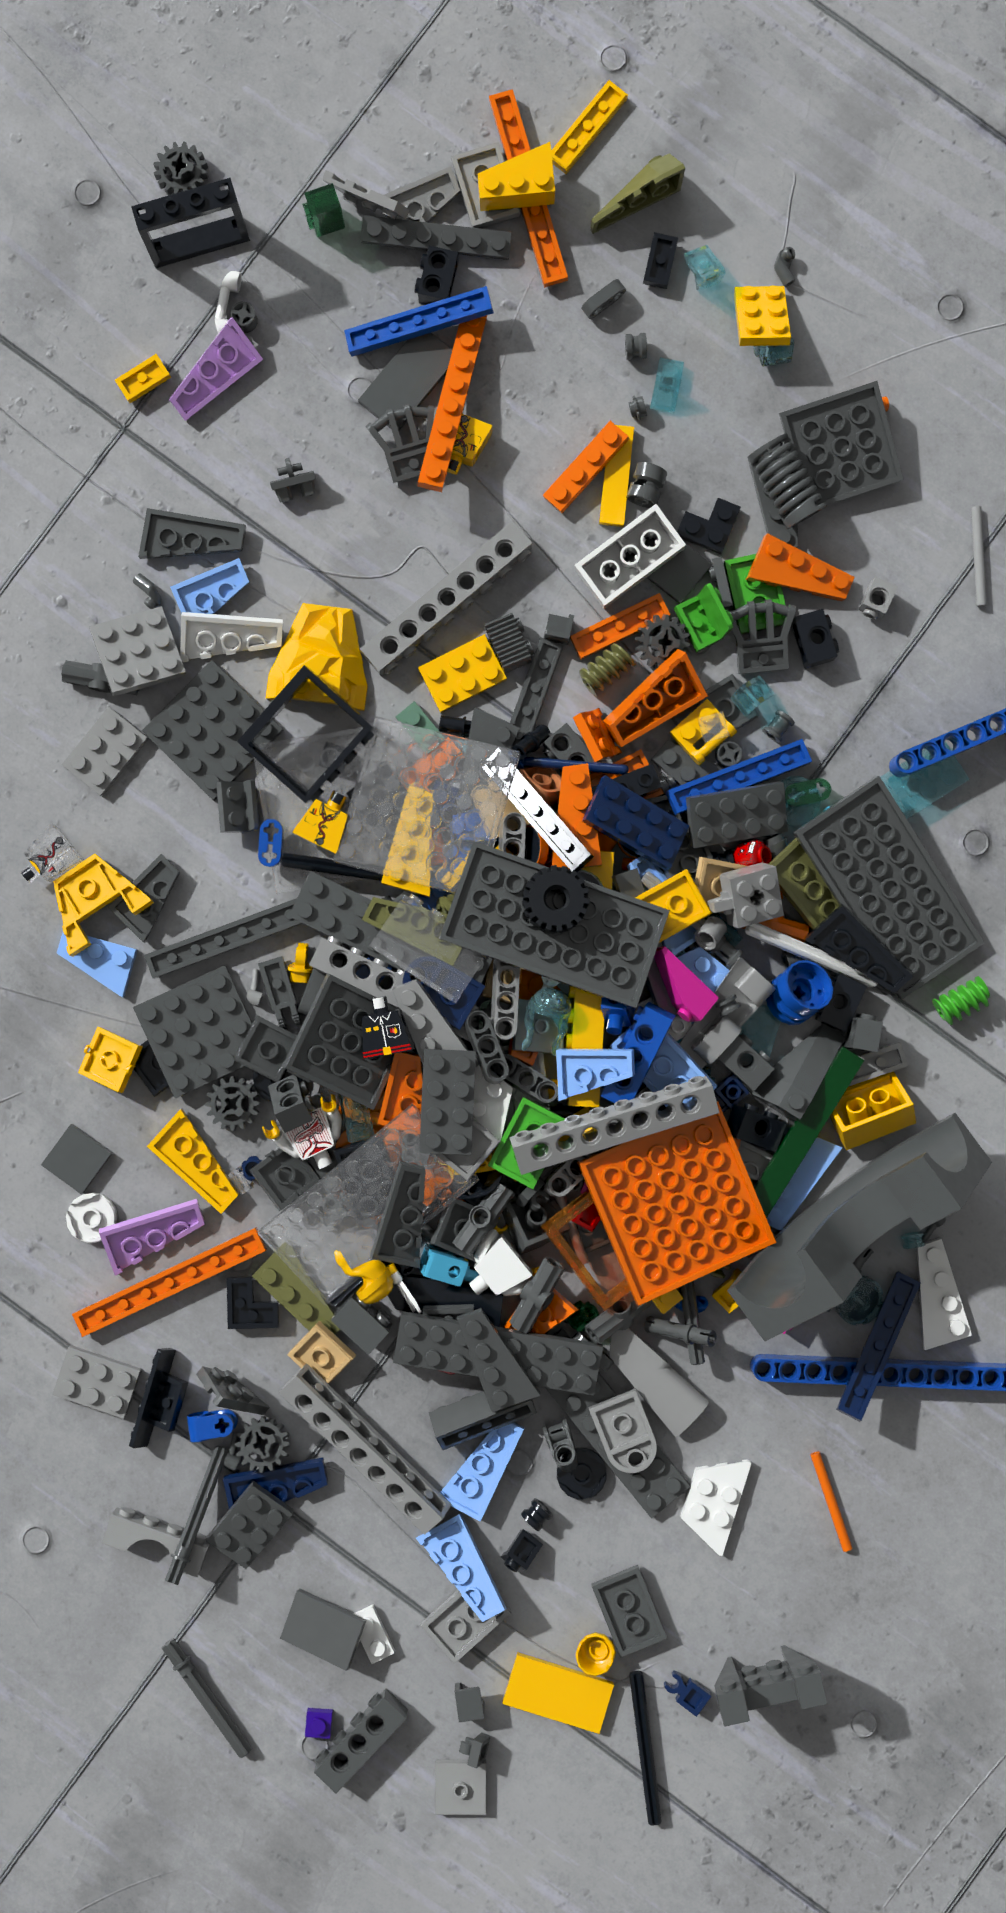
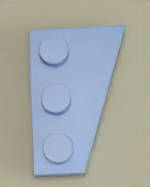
(211, 589)
(104, 962)
(591, 1068)

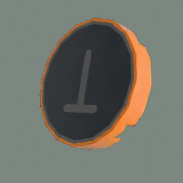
(535, 847)

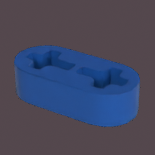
(264, 842)

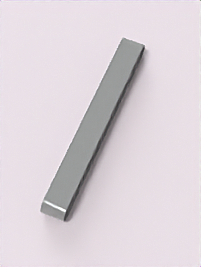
(500, 989)

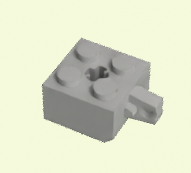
(749, 895)

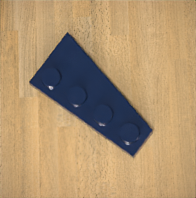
(285, 1482)

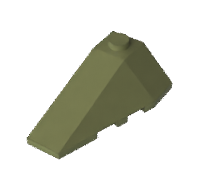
(652, 184)

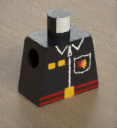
(385, 1031)

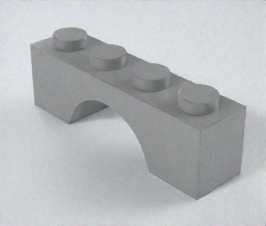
(128, 1528)

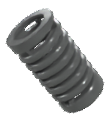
(776, 479)

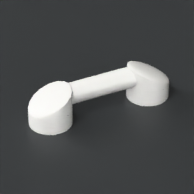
(230, 283)

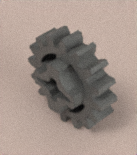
(174, 162)
(662, 632)
(241, 1111)
(252, 1448)

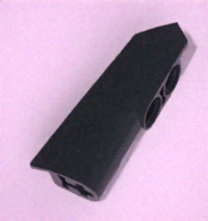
(434, 1292)

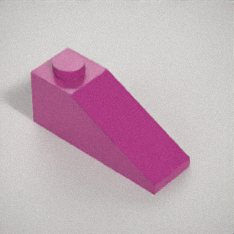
(684, 988)

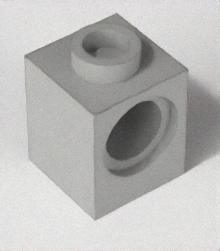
(882, 589)

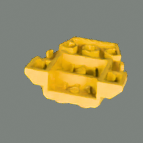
(327, 644)

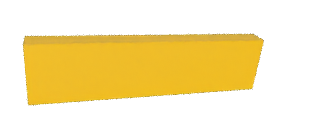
(588, 126)
(616, 484)

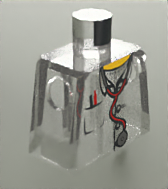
(50, 855)

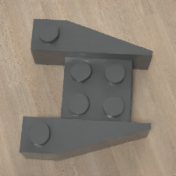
(768, 1685)

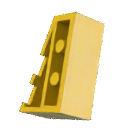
(519, 181)

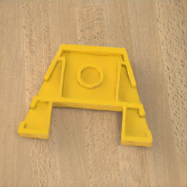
(86, 891)

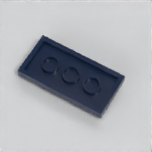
(635, 823)

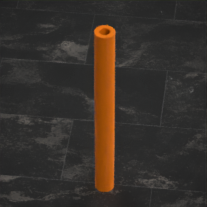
(831, 1501)

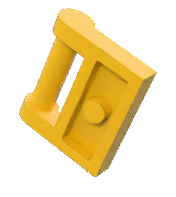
(689, 732)

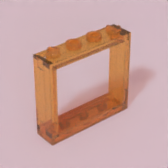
(551, 1229)

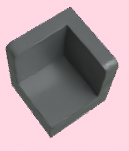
(559, 628)
(469, 1703)

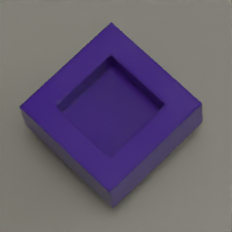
(318, 1723)

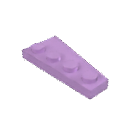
(218, 368)
(138, 1237)

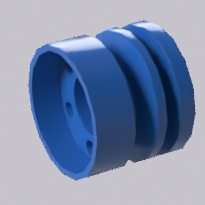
(800, 992)

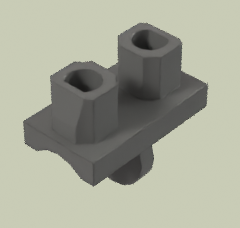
(282, 486)

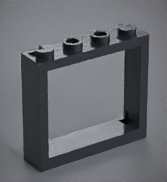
(186, 206)
(276, 707)

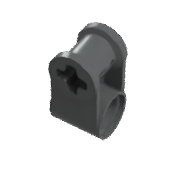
(561, 1441)

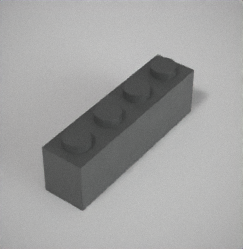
(473, 1418)

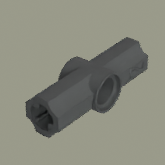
(87, 675)
(473, 1231)
(537, 1295)
(615, 1318)

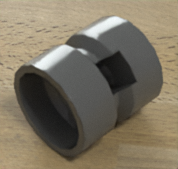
(648, 480)

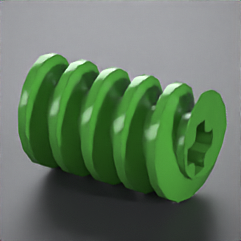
(962, 1000)

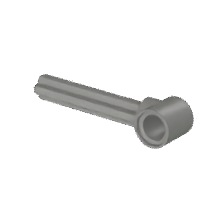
(708, 930)

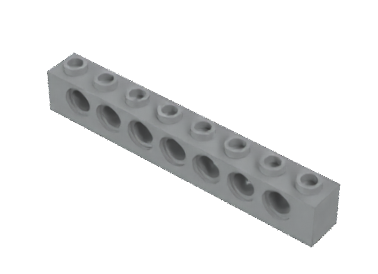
(509, 537)
(323, 963)
(627, 1129)
(365, 1449)

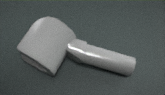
(253, 996)

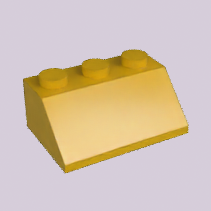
(872, 1110)

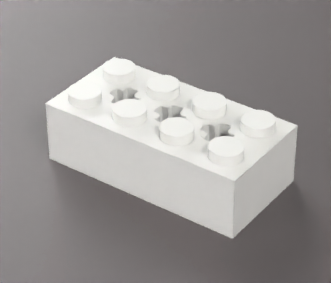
(631, 540)

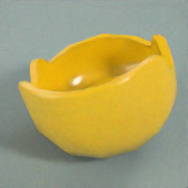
(595, 1654)

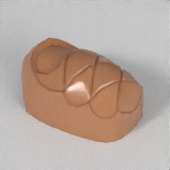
(545, 781)

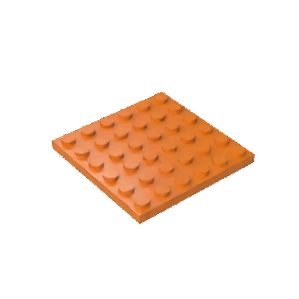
(676, 1205)

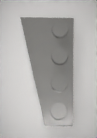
(425, 1021)

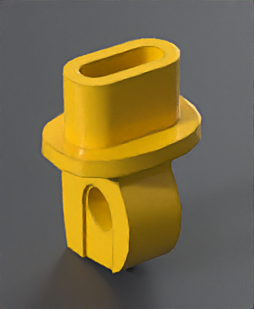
(300, 968)

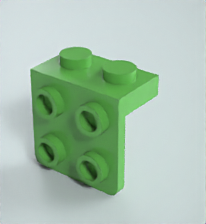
(705, 618)

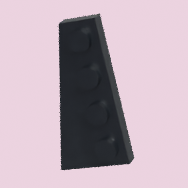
(859, 948)

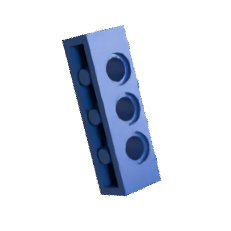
(660, 1023)

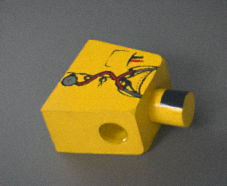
(469, 443)
(324, 823)

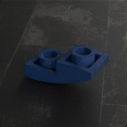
(730, 1092)

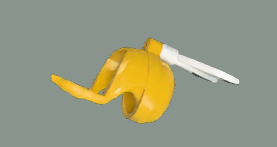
(377, 1281)

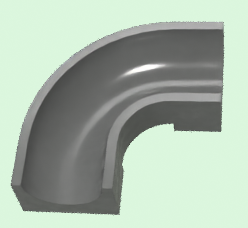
(815, 1253)

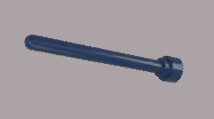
(559, 764)

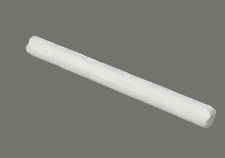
(806, 952)

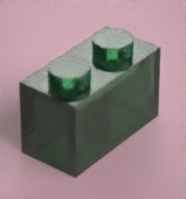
(323, 210)

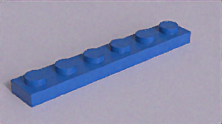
(419, 321)
(742, 774)

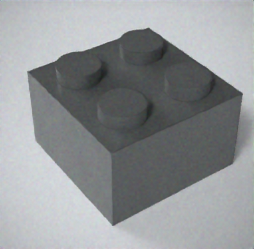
(362, 1323)

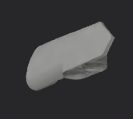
(714, 1033)
(659, 1384)

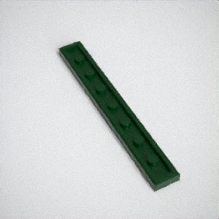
(806, 1130)

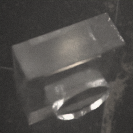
(713, 727)

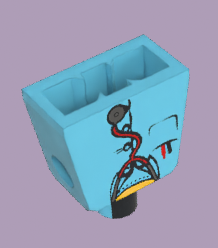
(436, 1264)

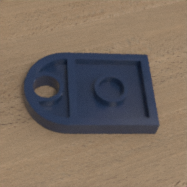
(454, 1013)

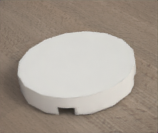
(89, 1214)

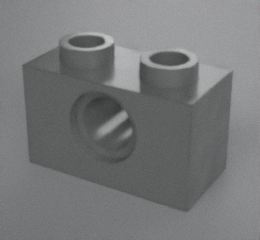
(753, 1073)

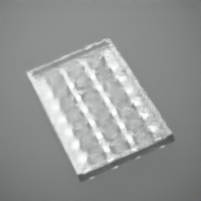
(348, 1204)

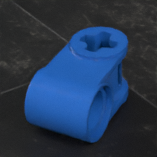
(206, 1424)

